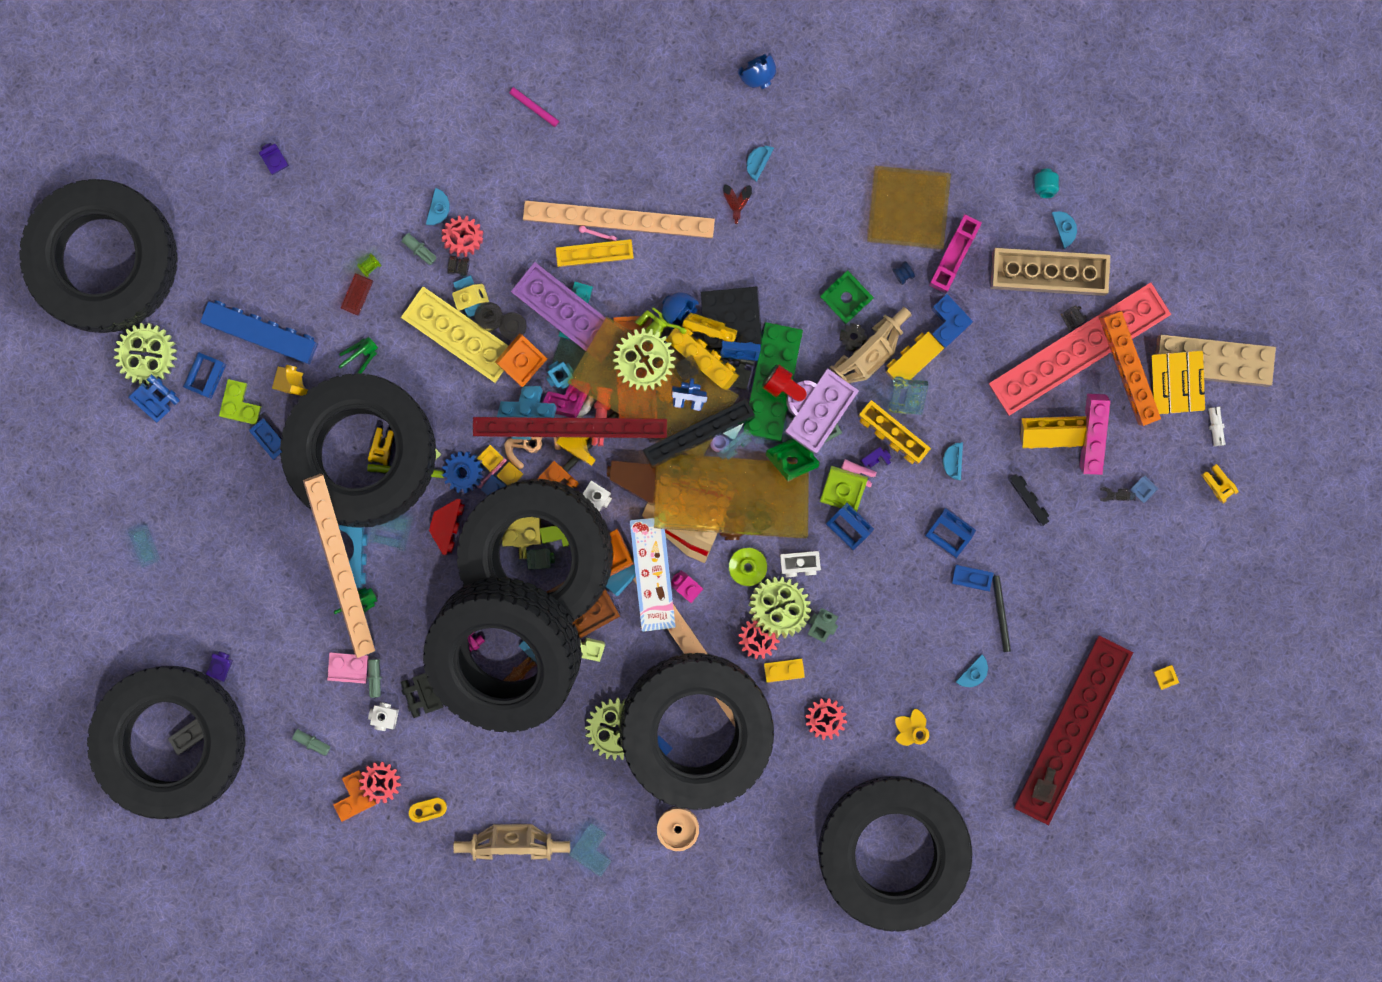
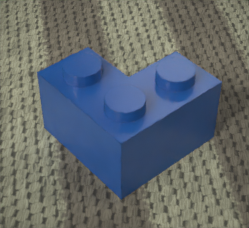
(954, 321)

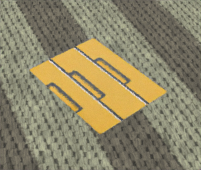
(1178, 382)

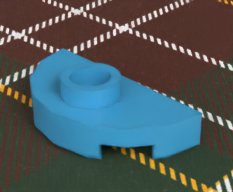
(757, 160)
(439, 208)
(1065, 227)
(953, 461)
(974, 674)

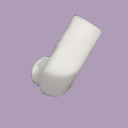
(587, 405)

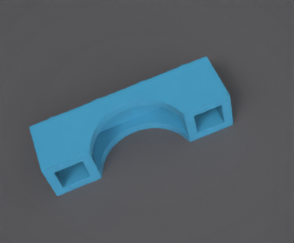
(359, 558)

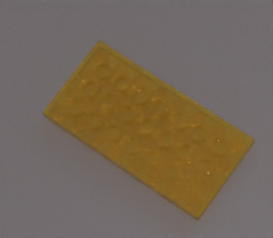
(600, 381)
(730, 497)

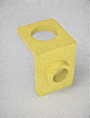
(469, 296)

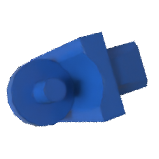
(689, 392)

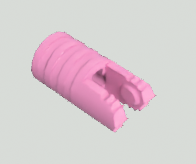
(855, 468)

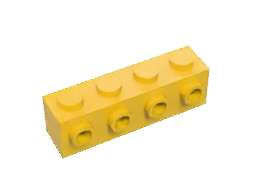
(708, 362)
(894, 432)
(1053, 432)

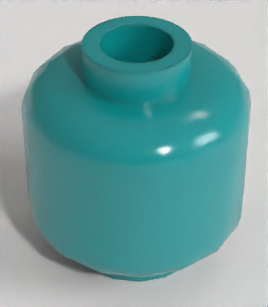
(1046, 183)

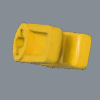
(376, 450)
(1217, 489)

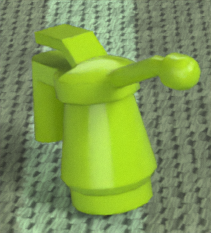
(658, 323)

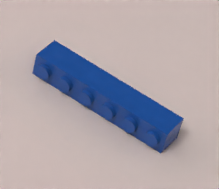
(258, 332)

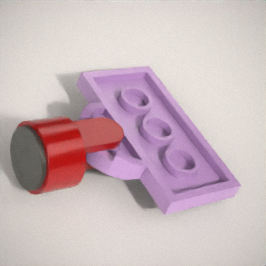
(814, 405)

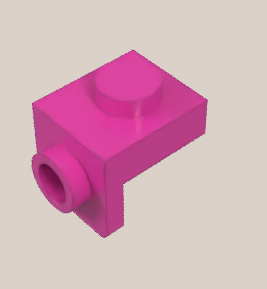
(686, 586)

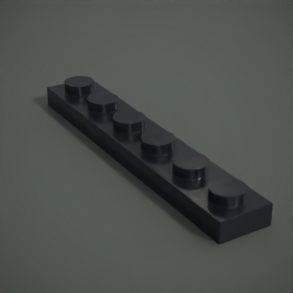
(699, 433)

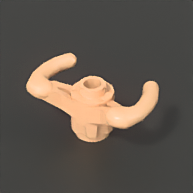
(513, 443)

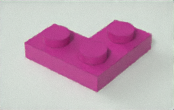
(568, 404)

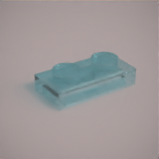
(144, 546)

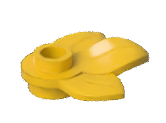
(910, 726)

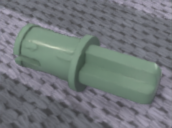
(419, 249)
(374, 678)
(311, 742)

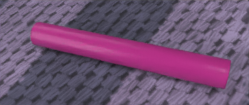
(534, 107)

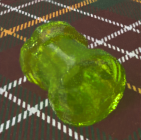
(369, 265)

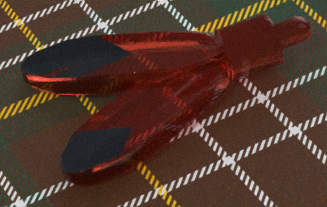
(734, 203)

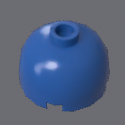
(758, 72)
(677, 308)

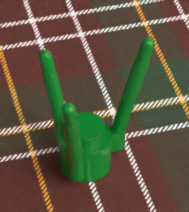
(366, 347)
(367, 598)

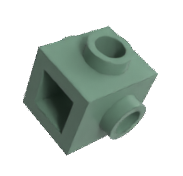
(823, 625)

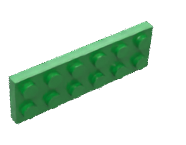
(781, 347)

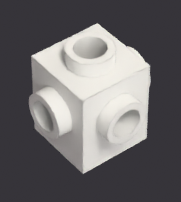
(390, 716)

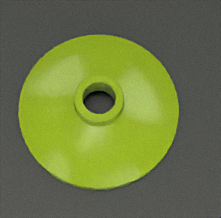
(750, 556)

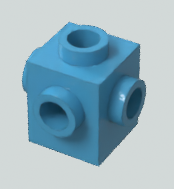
(553, 369)

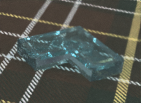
(730, 450)
(586, 852)

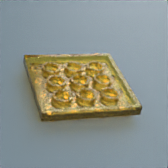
(909, 207)

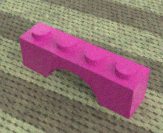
(955, 254)
(1096, 433)

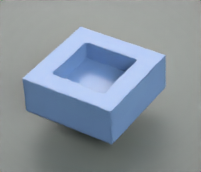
(1144, 489)

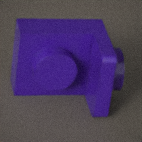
(273, 158)
(872, 458)
(219, 666)

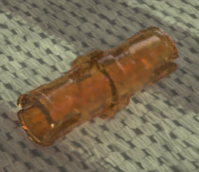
(519, 671)

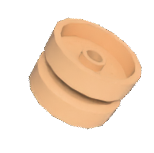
(678, 817)

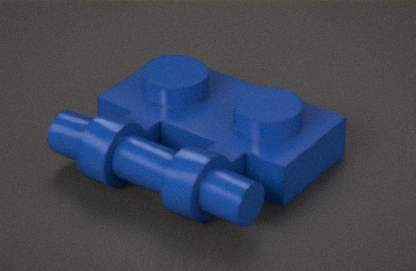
(149, 402)

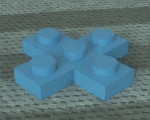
(528, 406)

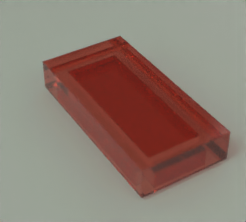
(357, 294)

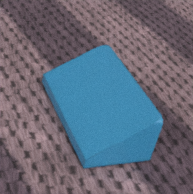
(620, 580)

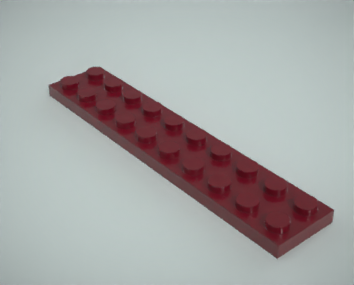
(1075, 726)

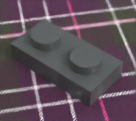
(186, 737)

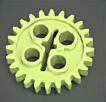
(148, 337)
(659, 350)
(771, 592)
(609, 745)

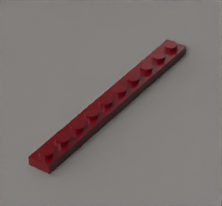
(569, 427)

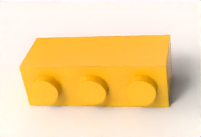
(914, 357)

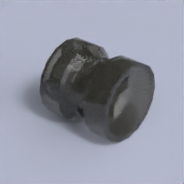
(463, 266)

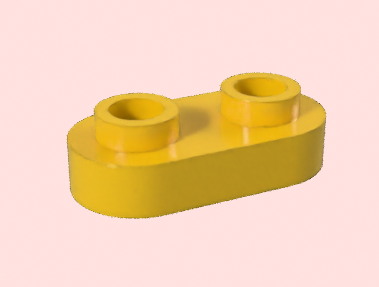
(428, 809)

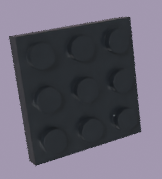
(737, 309)

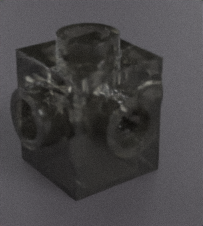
(847, 342)

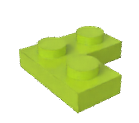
(233, 404)

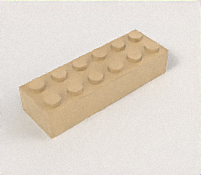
(1050, 271)
(1226, 360)

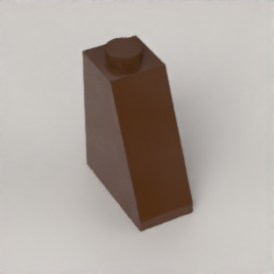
(634, 478)

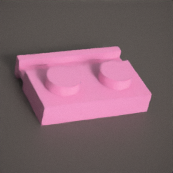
(347, 668)

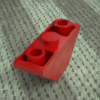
(445, 525)

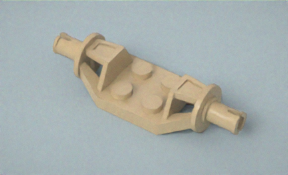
(874, 352)
(511, 840)

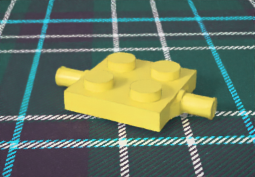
(523, 534)

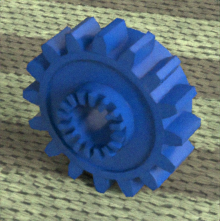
(472, 467)

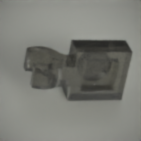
(1121, 495)
(1045, 788)

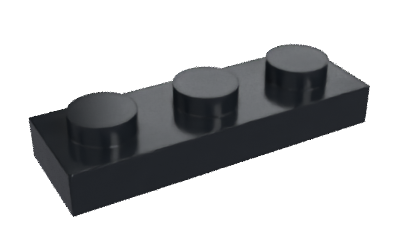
(1029, 499)

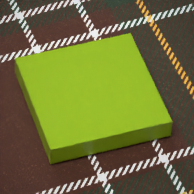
(843, 488)

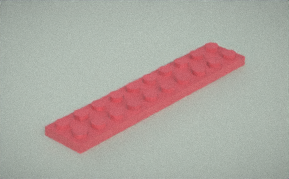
(1075, 351)

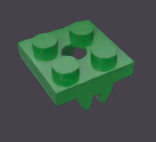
(849, 284)
(791, 448)

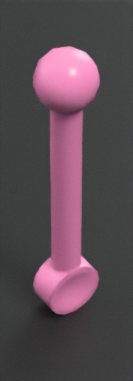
(582, 229)
(492, 473)

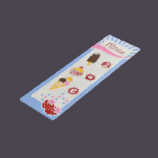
(652, 575)

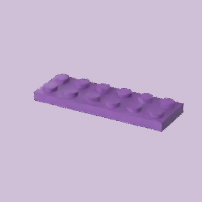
(559, 305)

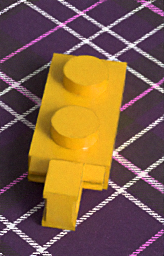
(709, 327)

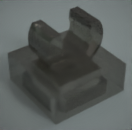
(1073, 317)
(687, 368)

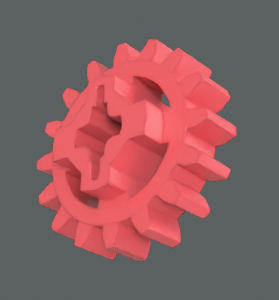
(468, 242)
(750, 640)
(823, 710)
(385, 790)

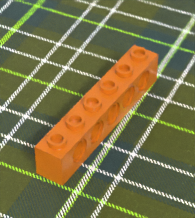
(1129, 368)

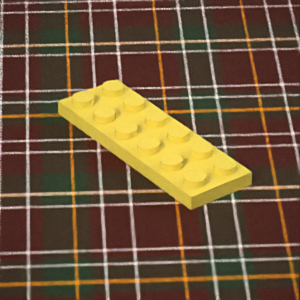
(456, 333)

